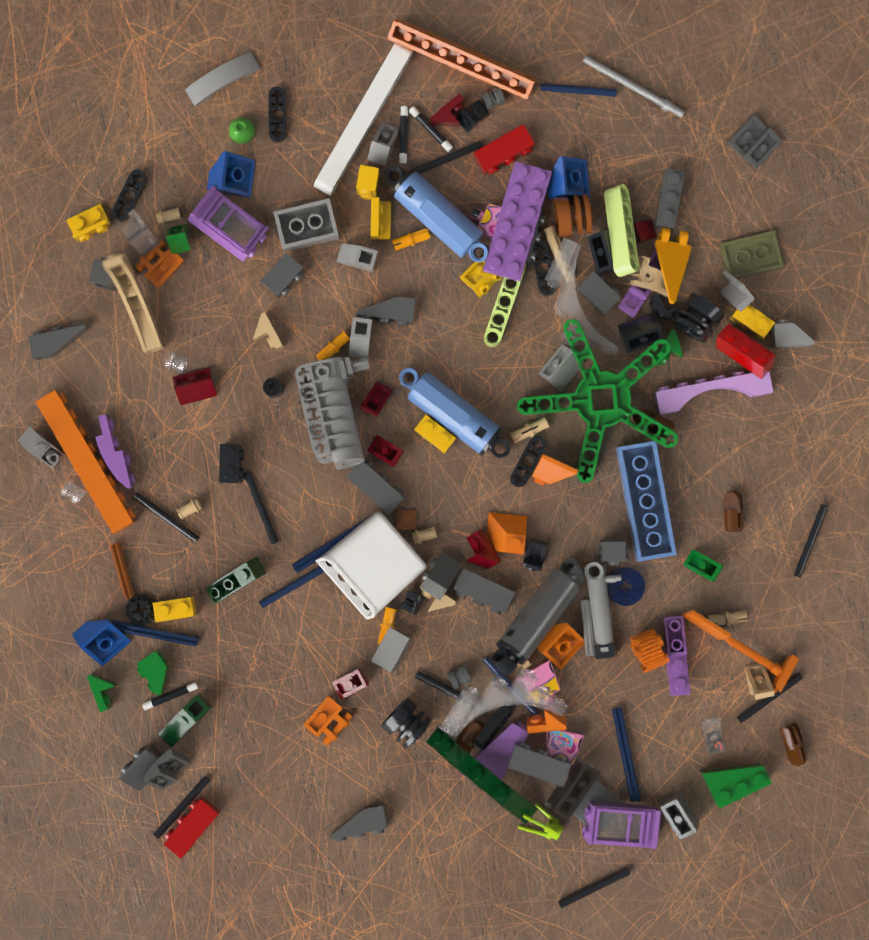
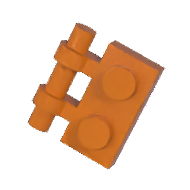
(163, 268)
(322, 718)

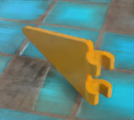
(672, 260)

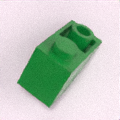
(155, 670)

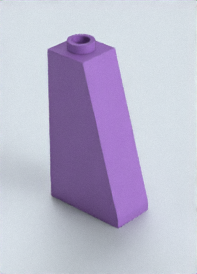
(499, 750)

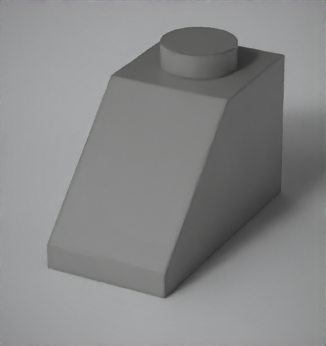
(383, 144)
(789, 336)

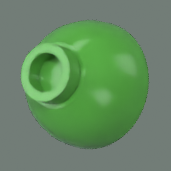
(241, 130)

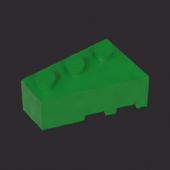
(734, 783)

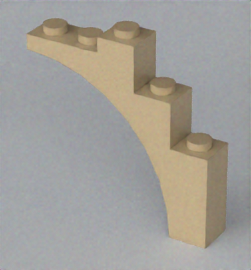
(140, 313)

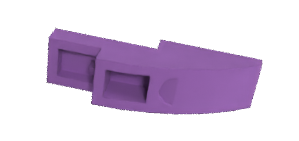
(116, 460)
(676, 650)

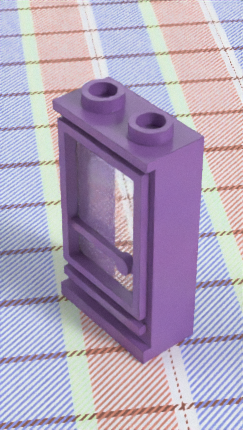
(228, 224)
(621, 824)

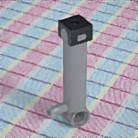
(600, 610)

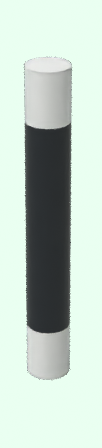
(431, 129)
(403, 135)
(169, 696)

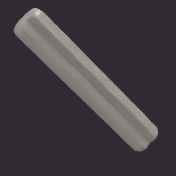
(588, 630)

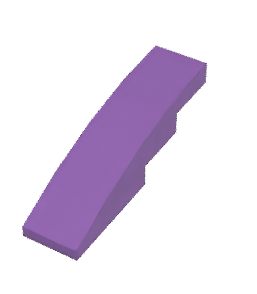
(636, 295)

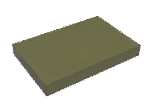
(751, 254)

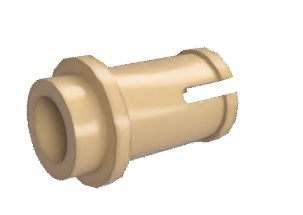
(168, 215)
(189, 508)
(424, 535)

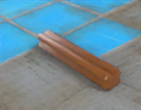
(122, 570)

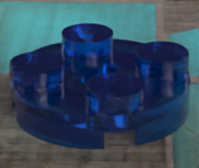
(634, 593)

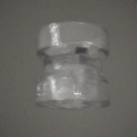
(176, 362)
(73, 491)

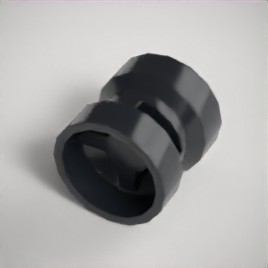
(276, 388)
(412, 602)

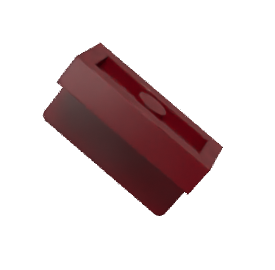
(194, 386)

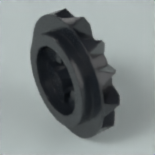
(132, 605)

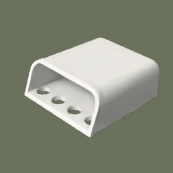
(373, 564)

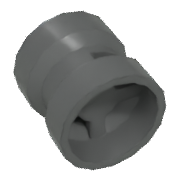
(492, 97)
(459, 677)

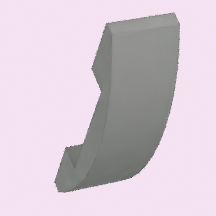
(221, 77)

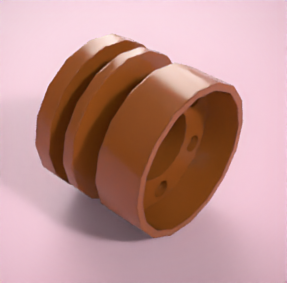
(573, 215)

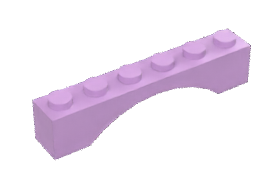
(672, 400)

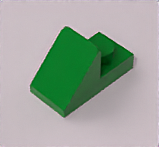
(178, 238)
(675, 348)
(703, 565)
(98, 685)

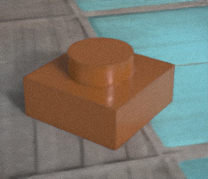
(406, 519)

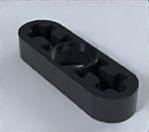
(283, 128)
(140, 185)
(541, 283)
(530, 446)
(493, 726)

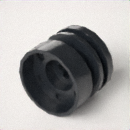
(697, 319)
(406, 723)

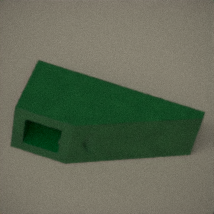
(235, 580)
(185, 720)

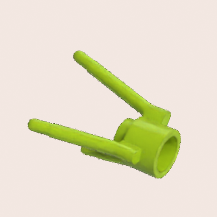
(551, 829)

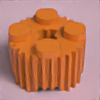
(648, 650)

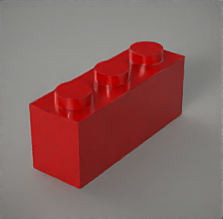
(504, 150)
(745, 351)
(191, 827)

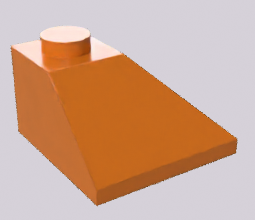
(551, 471)
(507, 532)
(561, 644)

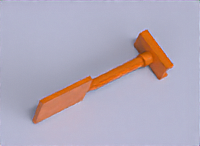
(781, 671)

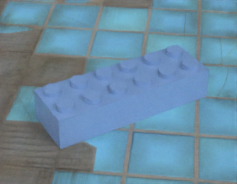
(646, 501)

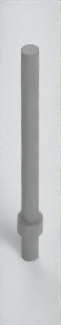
(666, 105)

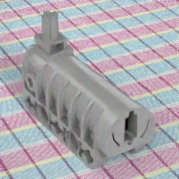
(332, 408)

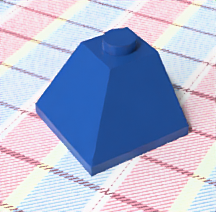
(232, 175)
(569, 178)
(100, 640)

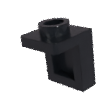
(472, 115)
(657, 306)
(535, 554)

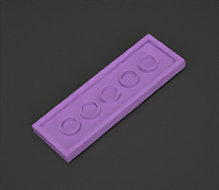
(517, 221)

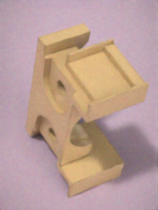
(649, 277)

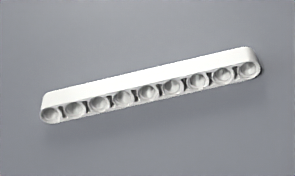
(363, 118)

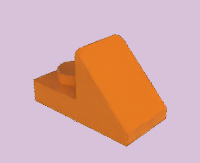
(546, 723)

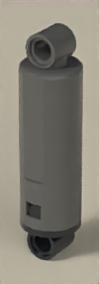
(538, 617)

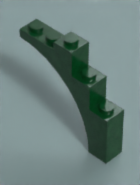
(481, 775)

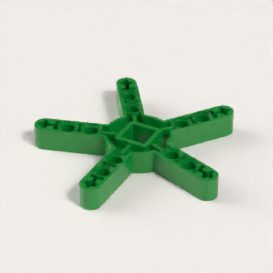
(583, 399)

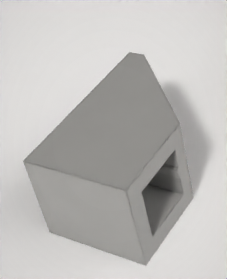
(358, 257)
(360, 338)
(40, 447)

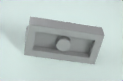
(736, 293)
(560, 368)
(391, 650)

